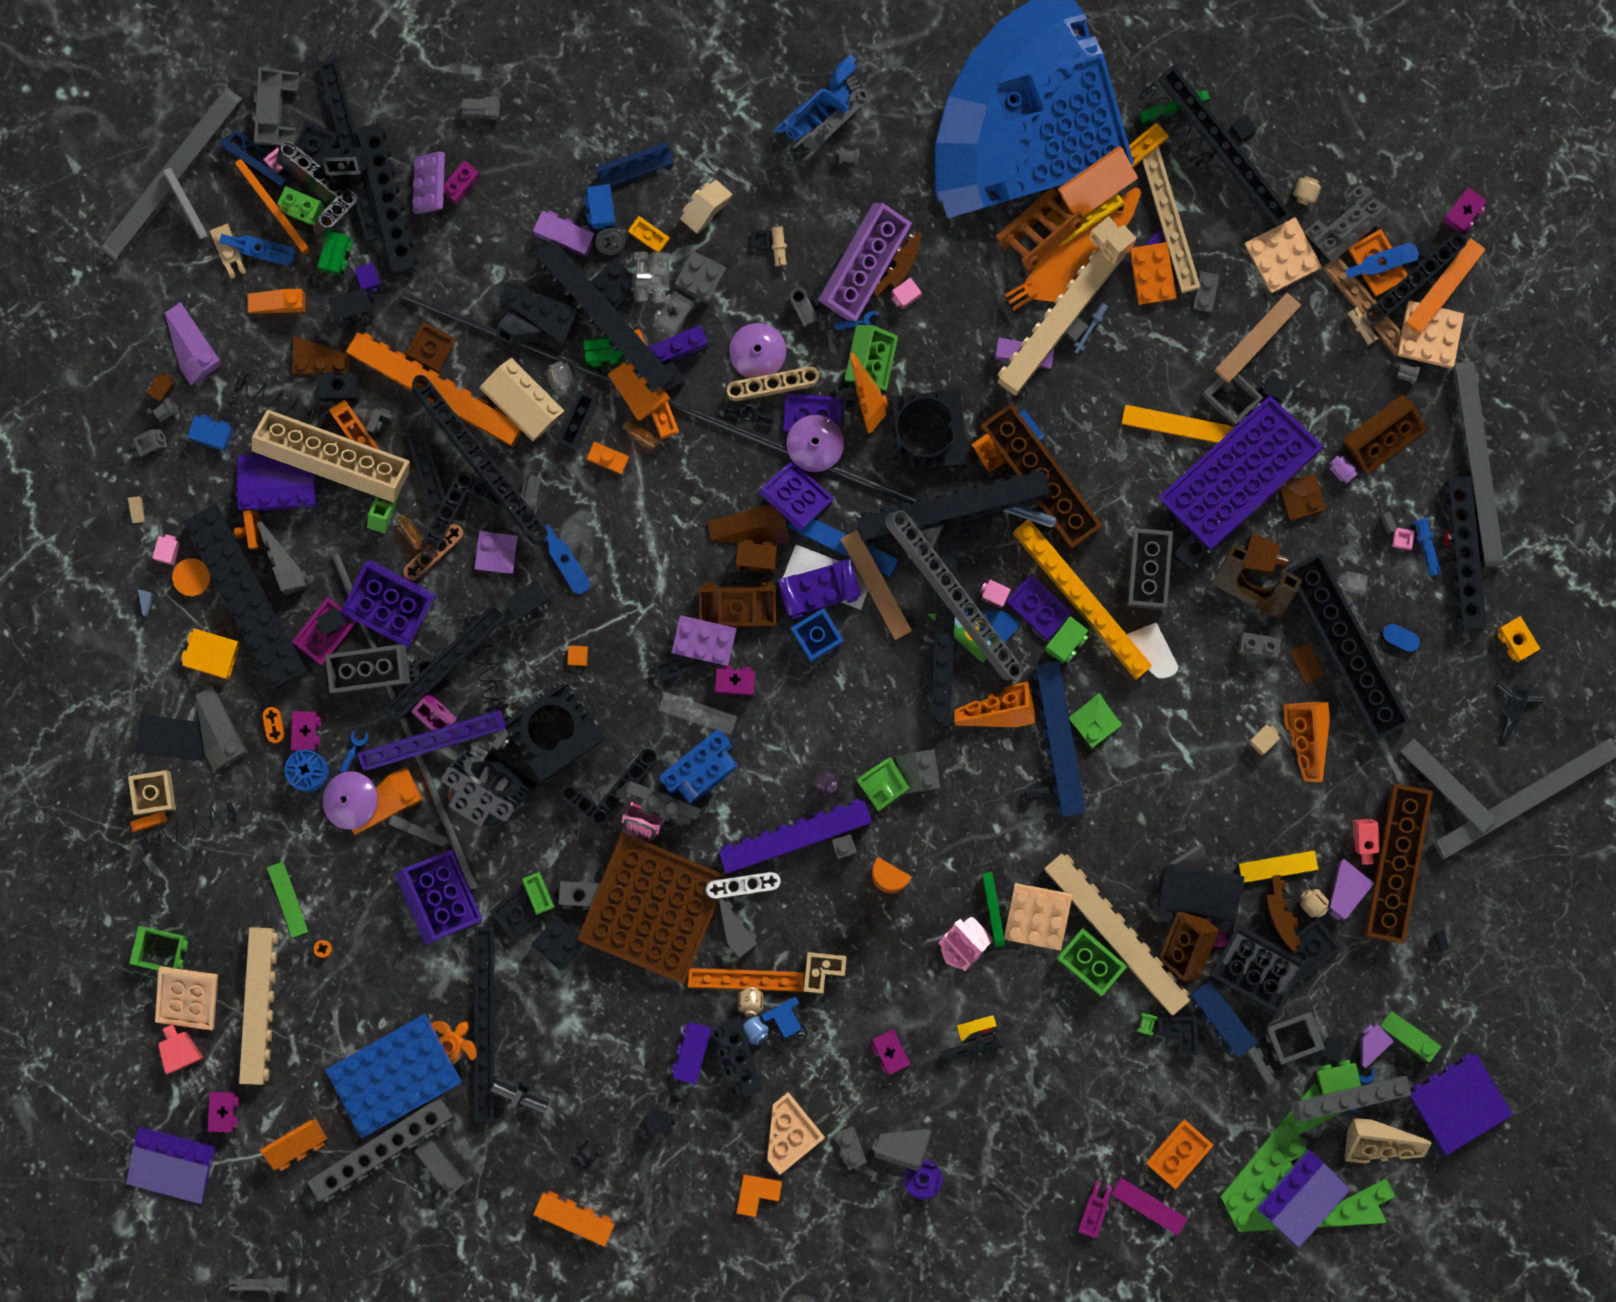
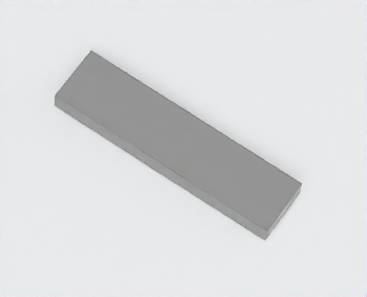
(184, 202)

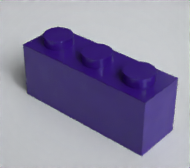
(680, 345)
(691, 1052)

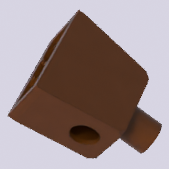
(1263, 555)

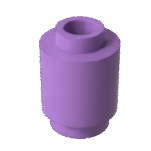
(1342, 469)

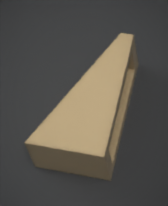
(136, 509)

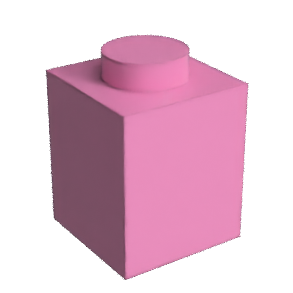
(906, 294)
(166, 549)
(994, 593)

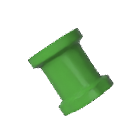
(1147, 1024)

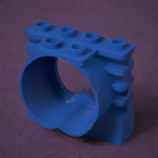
(700, 768)

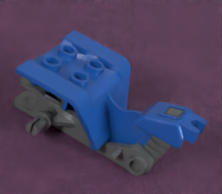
(825, 109)

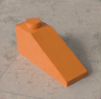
(277, 301)
(351, 424)

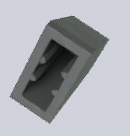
(903, 1147)

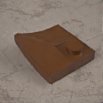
(1302, 497)

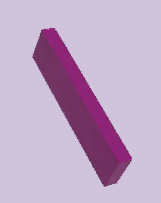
(1149, 1206)

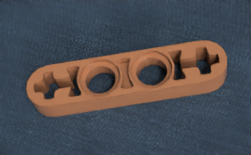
(436, 558)

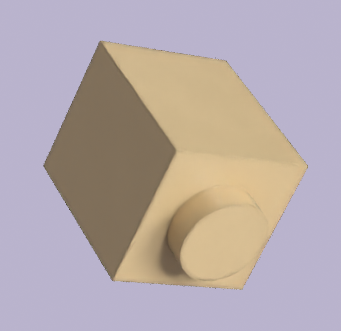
(1265, 739)

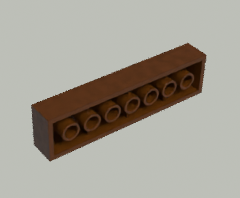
(1025, 453)
(1398, 863)

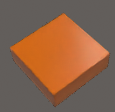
(577, 655)

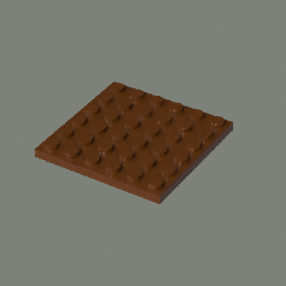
(651, 908)

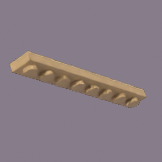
(1170, 221)

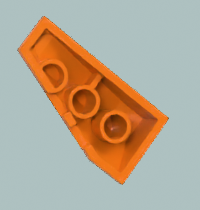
(394, 795)

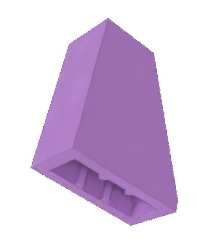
(1347, 890)

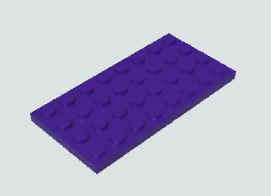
(1241, 473)

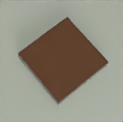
(430, 347)

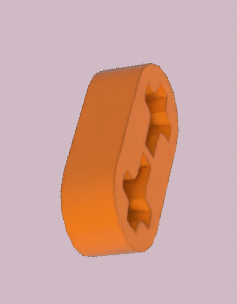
(269, 726)
(148, 821)

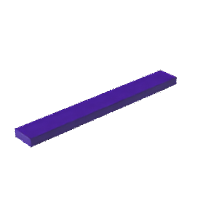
(431, 740)

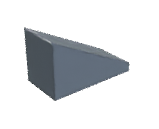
(145, 601)

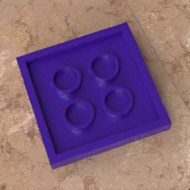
(796, 495)

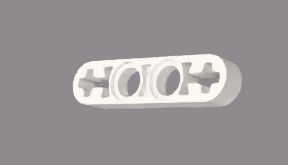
(742, 882)

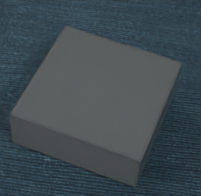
(1388, 522)

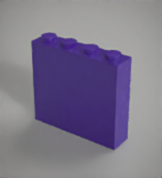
(1459, 1103)

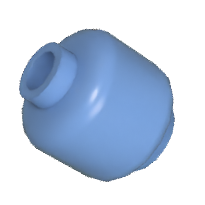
(755, 1030)

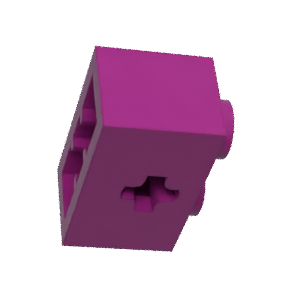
(460, 183)
(1457, 219)
(725, 686)
(433, 713)
(300, 721)
(899, 1058)
(217, 1101)

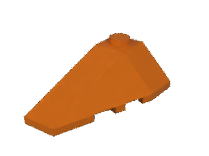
(869, 396)
(1007, 709)
(1309, 730)

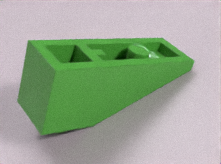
(381, 514)
(1410, 1037)

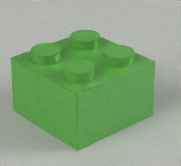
(1066, 640)

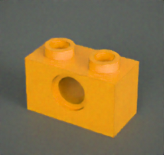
(1528, 643)

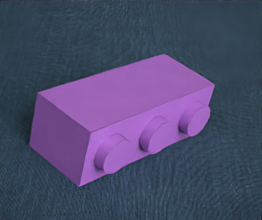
(564, 233)

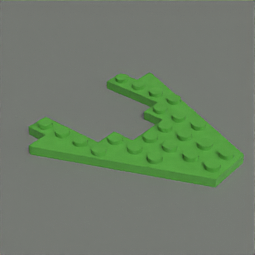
(1272, 1163)

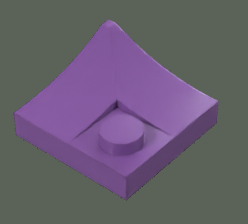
(496, 552)

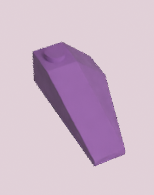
(192, 349)

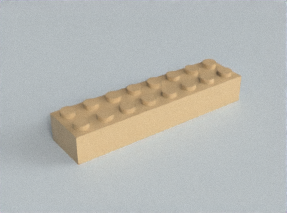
(330, 455)

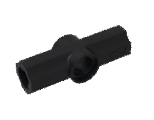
(519, 1094)

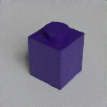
(368, 278)

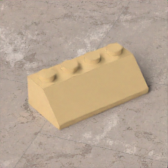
(522, 399)

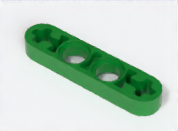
(1150, 115)
(993, 909)

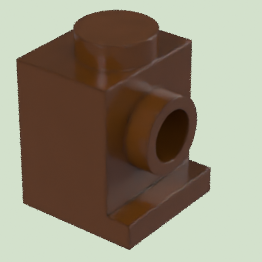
(161, 387)

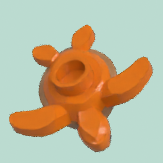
(453, 1040)

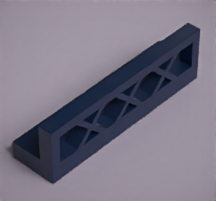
(252, 161)
(635, 165)

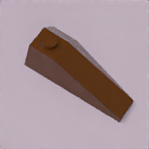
(756, 524)

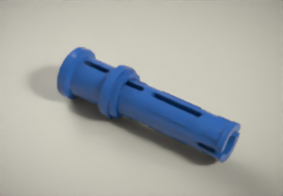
(1425, 538)

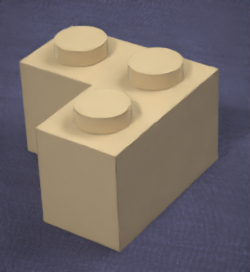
(705, 205)
(1112, 240)
(818, 966)

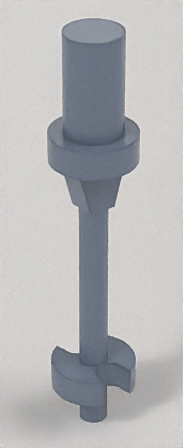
(1096, 317)

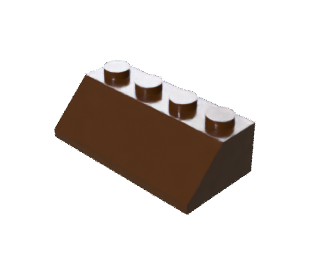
(1384, 434)

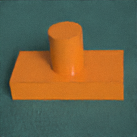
(988, 453)
(608, 458)
(250, 530)

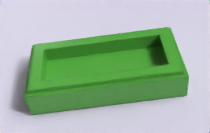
(538, 893)

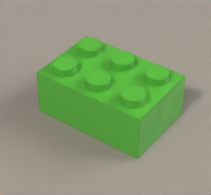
(1091, 962)

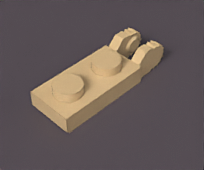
(227, 253)

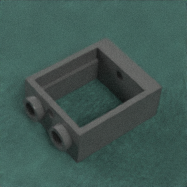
(1241, 382)
(1312, 1031)

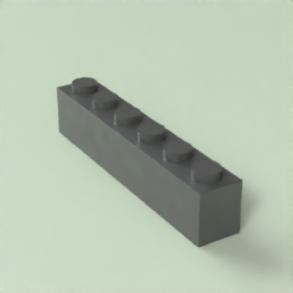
(1350, 1098)

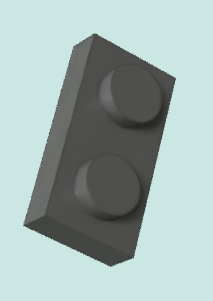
(1206, 293)
(501, 740)
(1265, 1071)
(851, 1147)

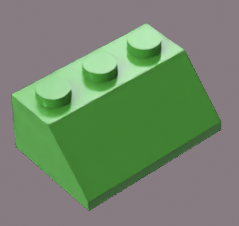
(875, 351)

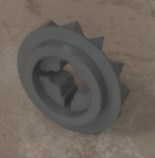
(611, 248)

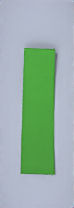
(287, 899)

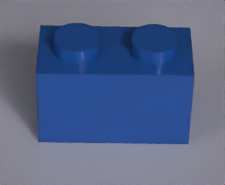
(210, 432)

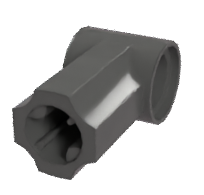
(486, 107)
(804, 308)
(530, 491)

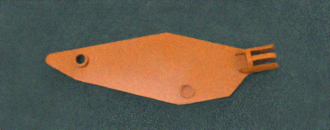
(1063, 263)

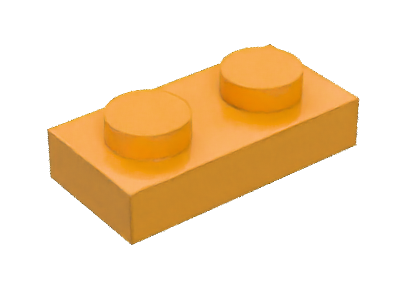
(648, 234)

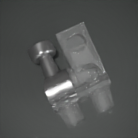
(655, 280)

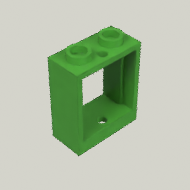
(295, 203)
(140, 942)

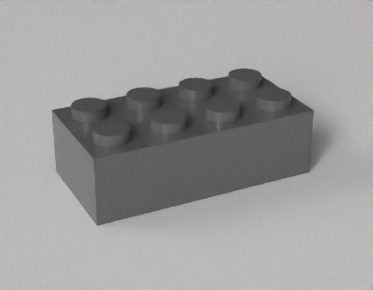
(1149, 569)
(367, 669)

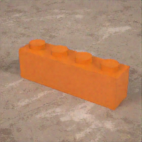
(574, 1218)

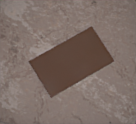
(1307, 662)

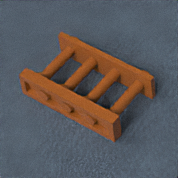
(1033, 214)

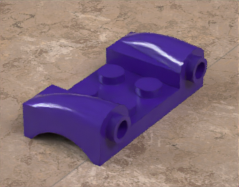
(819, 588)

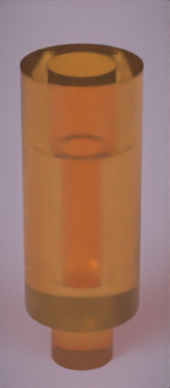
(641, 435)
(410, 532)

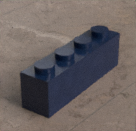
(1223, 1019)

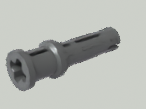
(269, 1284)

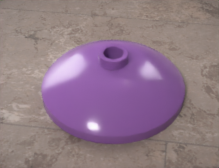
(761, 363)
(811, 456)
(360, 802)

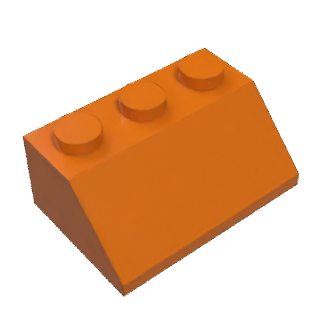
(294, 1145)

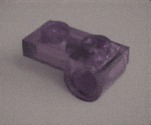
(826, 783)

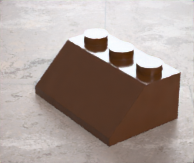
(1188, 946)

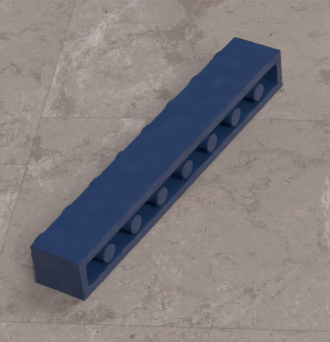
(1060, 739)

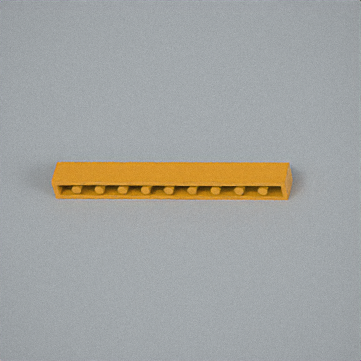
(1082, 599)

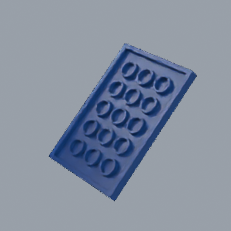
(393, 1076)

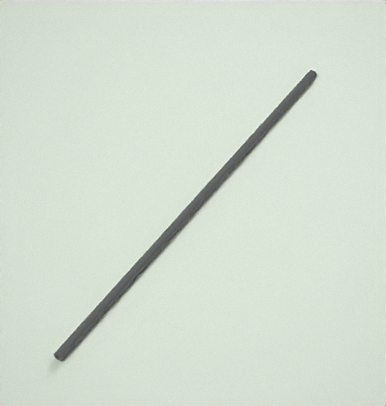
(419, 758)

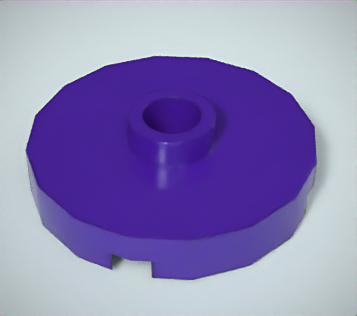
(923, 1191)

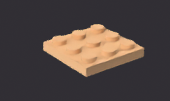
(1283, 255)
(1437, 341)
(1038, 916)
(186, 998)

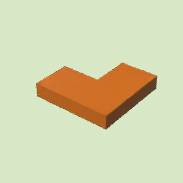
(756, 1188)

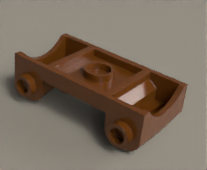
(738, 604)

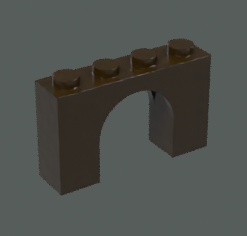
(1269, 600)

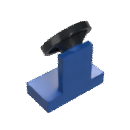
(787, 1023)

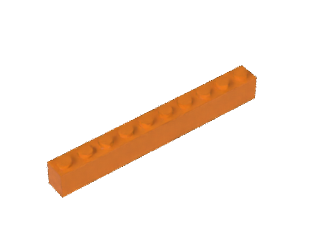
(462, 403)

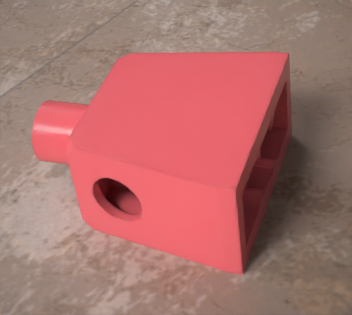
(1365, 831)
(177, 1050)

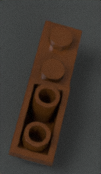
(903, 261)
(1283, 922)

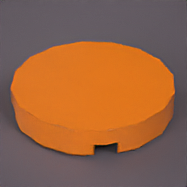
(191, 577)

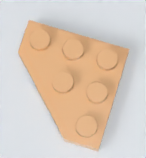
(790, 1134)

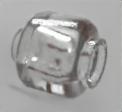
(559, 375)

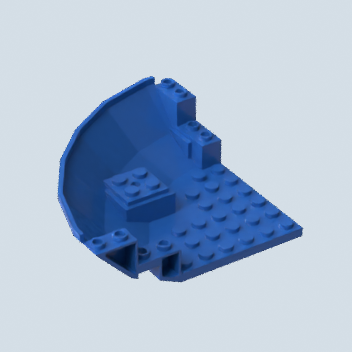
(1054, 129)

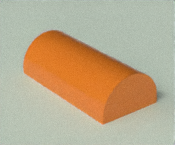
(888, 878)

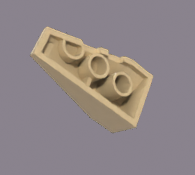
(1375, 1140)

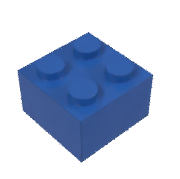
(601, 207)
(817, 635)

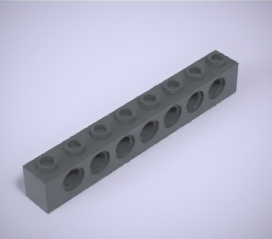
(319, 1183)

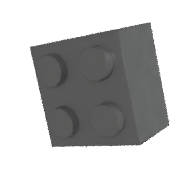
(700, 277)

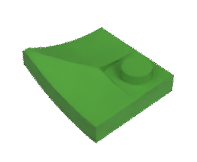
(1095, 721)
(883, 784)

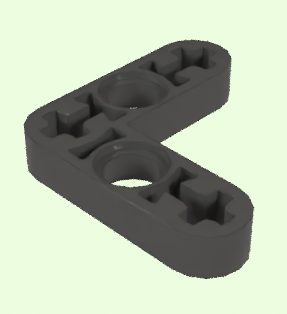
(417, 831)

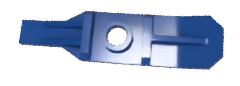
(269, 250)
(1393, 258)
(571, 570)

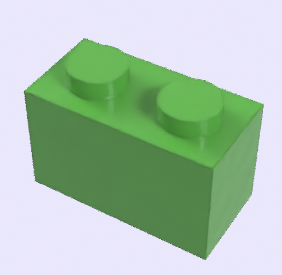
(1337, 1078)

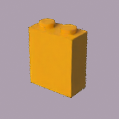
(210, 653)

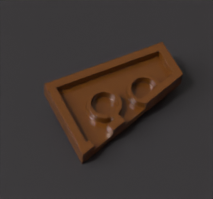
(316, 359)

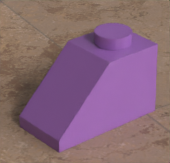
(1372, 1044)

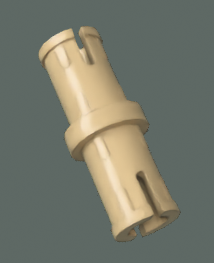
(779, 246)
(1365, 330)

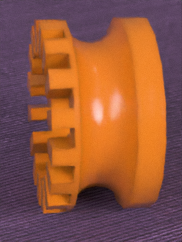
(324, 943)

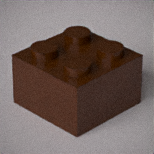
(756, 557)

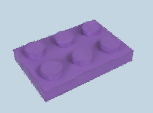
(428, 182)
(704, 640)

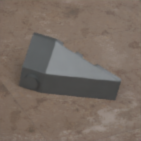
(287, 572)
(219, 735)

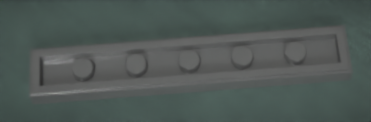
(1448, 785)

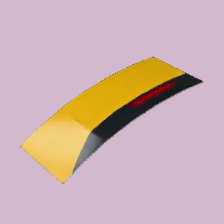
(977, 1028)

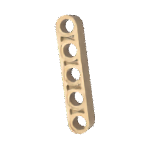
(765, 390)

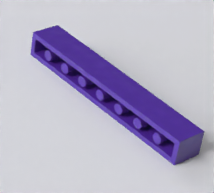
(795, 837)

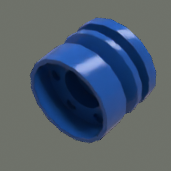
(309, 781)

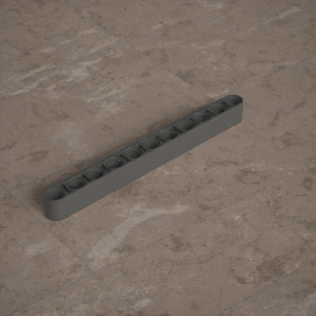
(181, 164)
(1478, 463)
(962, 598)
(1529, 797)

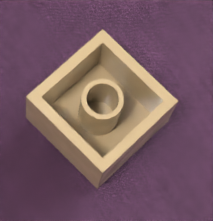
(152, 793)

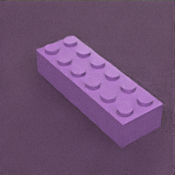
(864, 261)

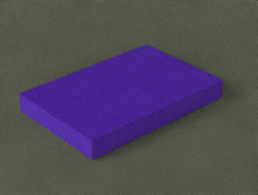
(800, 405)
(1039, 607)

